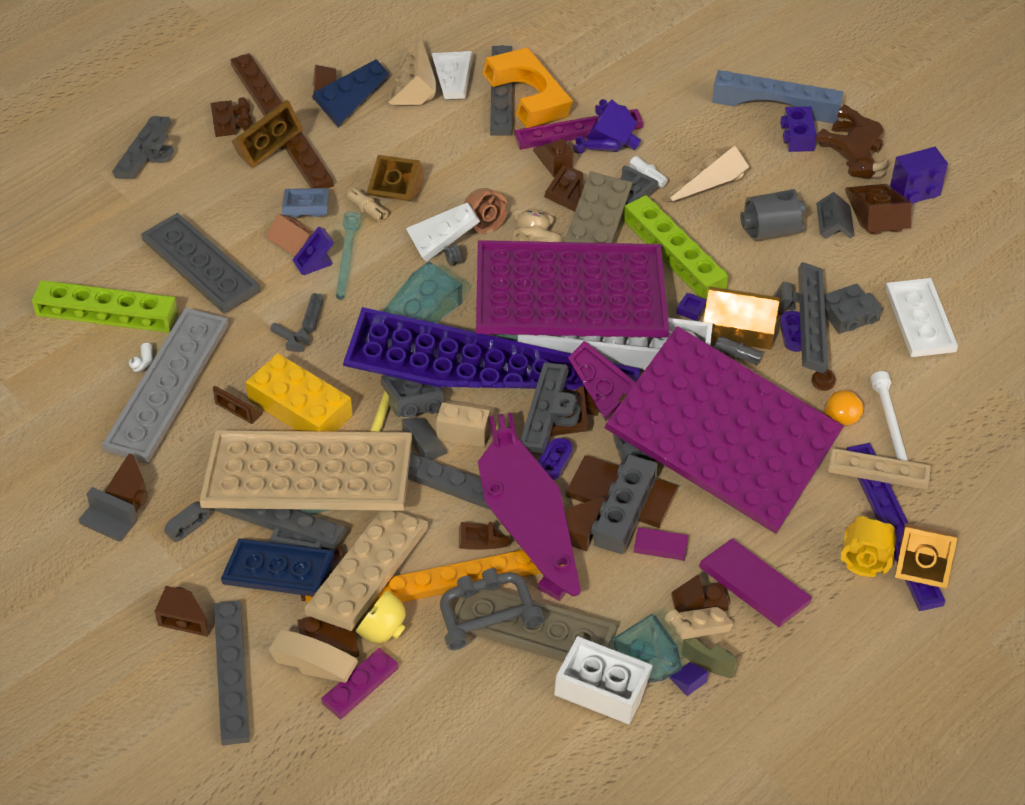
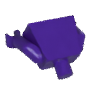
(610, 130)

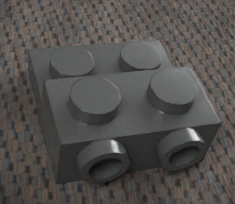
(851, 308)
(410, 397)

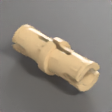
(367, 205)

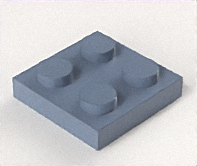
(305, 202)

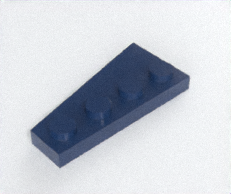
(347, 93)

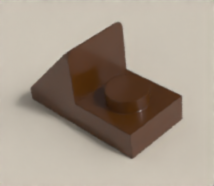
(695, 596)

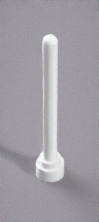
(881, 383)

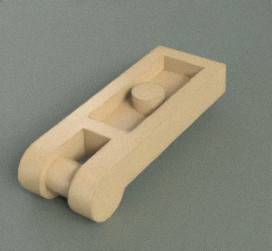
(699, 622)

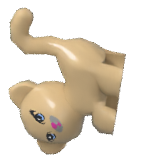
(534, 226)

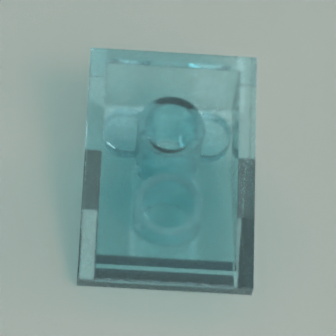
(427, 295)

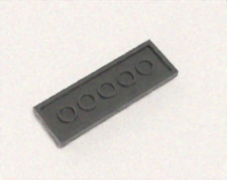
(200, 262)

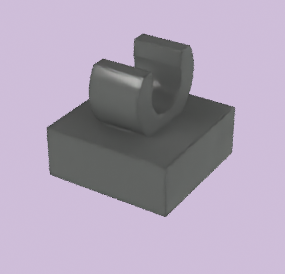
(787, 298)

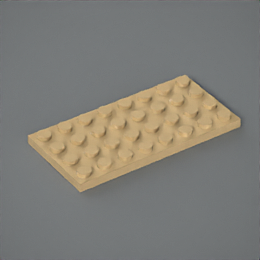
(307, 470)

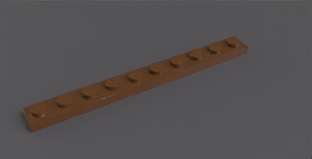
(268, 100)

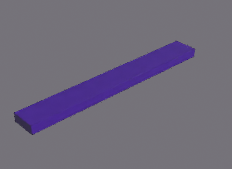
(887, 510)

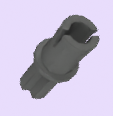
(739, 350)

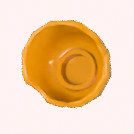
(844, 407)

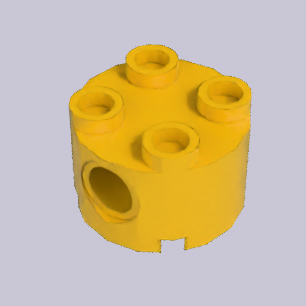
(868, 547)

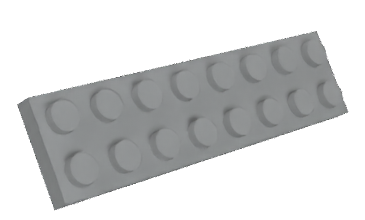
(165, 385)

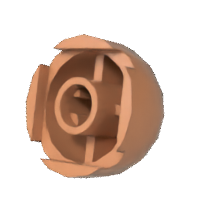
(489, 208)

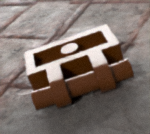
(224, 120)

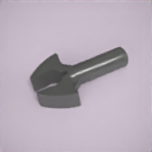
(293, 338)

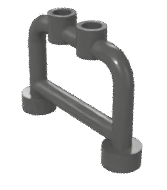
(456, 637)

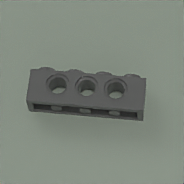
(624, 504)

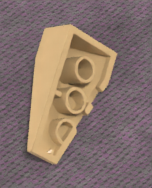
(415, 79)

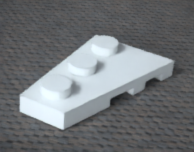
(453, 72)
(441, 230)

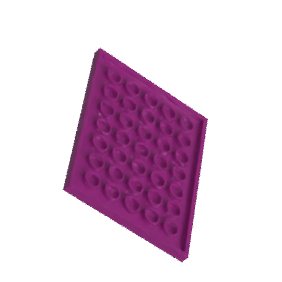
(570, 289)
(724, 428)

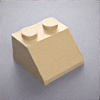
(464, 423)

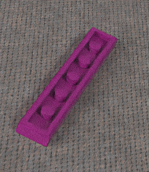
(565, 130)

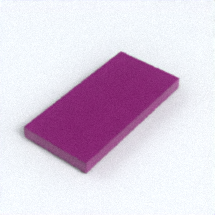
(755, 582)

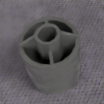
(773, 215)

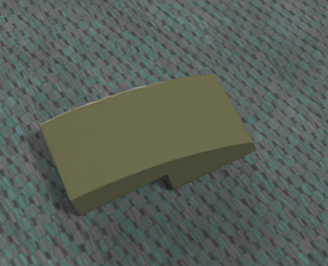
(715, 660)

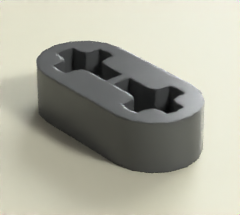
(186, 522)

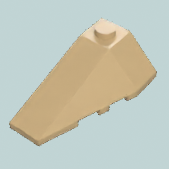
(716, 168)

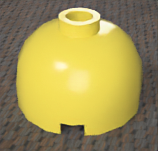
(383, 620)

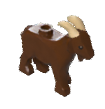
(858, 145)

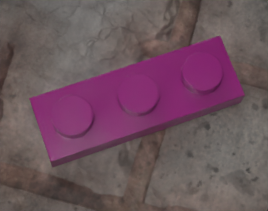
(360, 684)

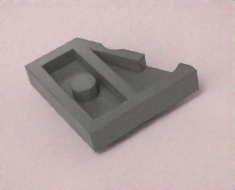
(641, 185)

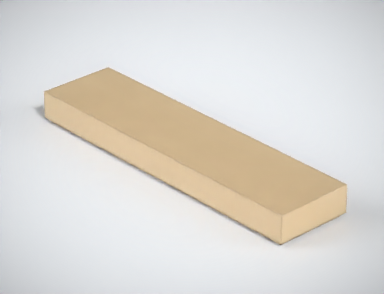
(879, 468)

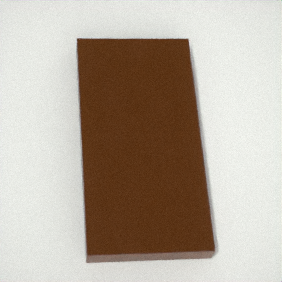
(595, 478)

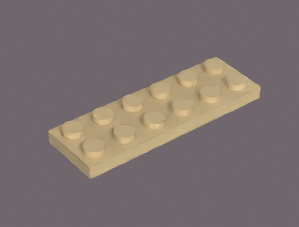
(366, 569)

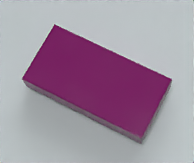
(661, 543)

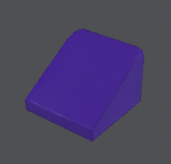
(690, 678)

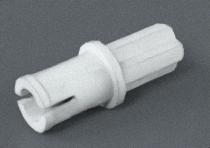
(649, 170)

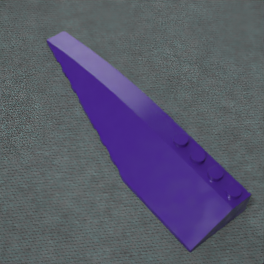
(450, 355)

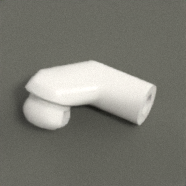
(141, 363)

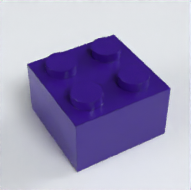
(919, 174)

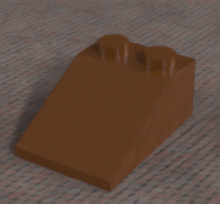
(880, 208)

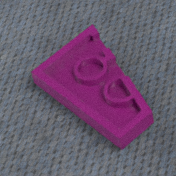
(600, 378)

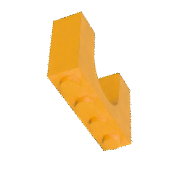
(524, 67)

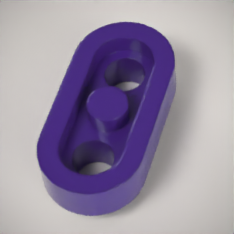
(791, 334)
(552, 460)

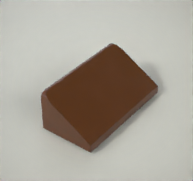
(236, 405)

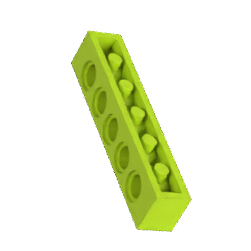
(677, 248)
(105, 306)

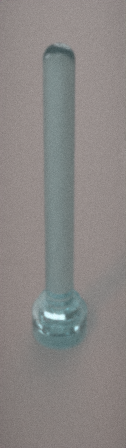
(351, 223)

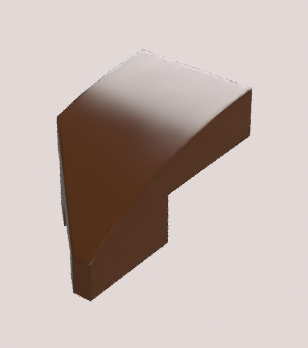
(480, 537)

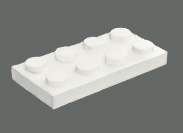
(921, 317)

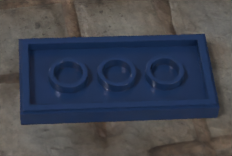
(277, 567)

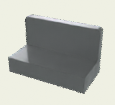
(834, 215)
(108, 515)

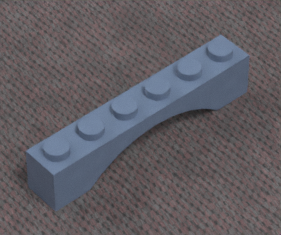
(737, 88)

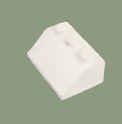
(602, 680)

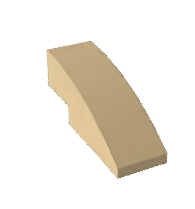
(312, 656)

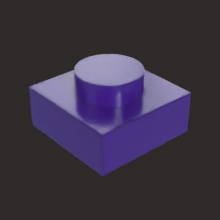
(691, 307)

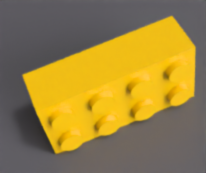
(298, 397)

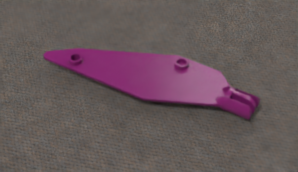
(528, 505)

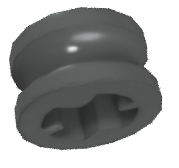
(452, 254)

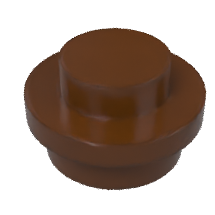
(823, 381)

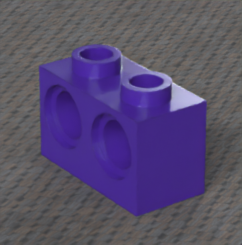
(798, 129)

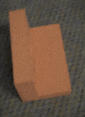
(289, 233)

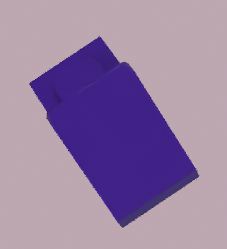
(314, 252)

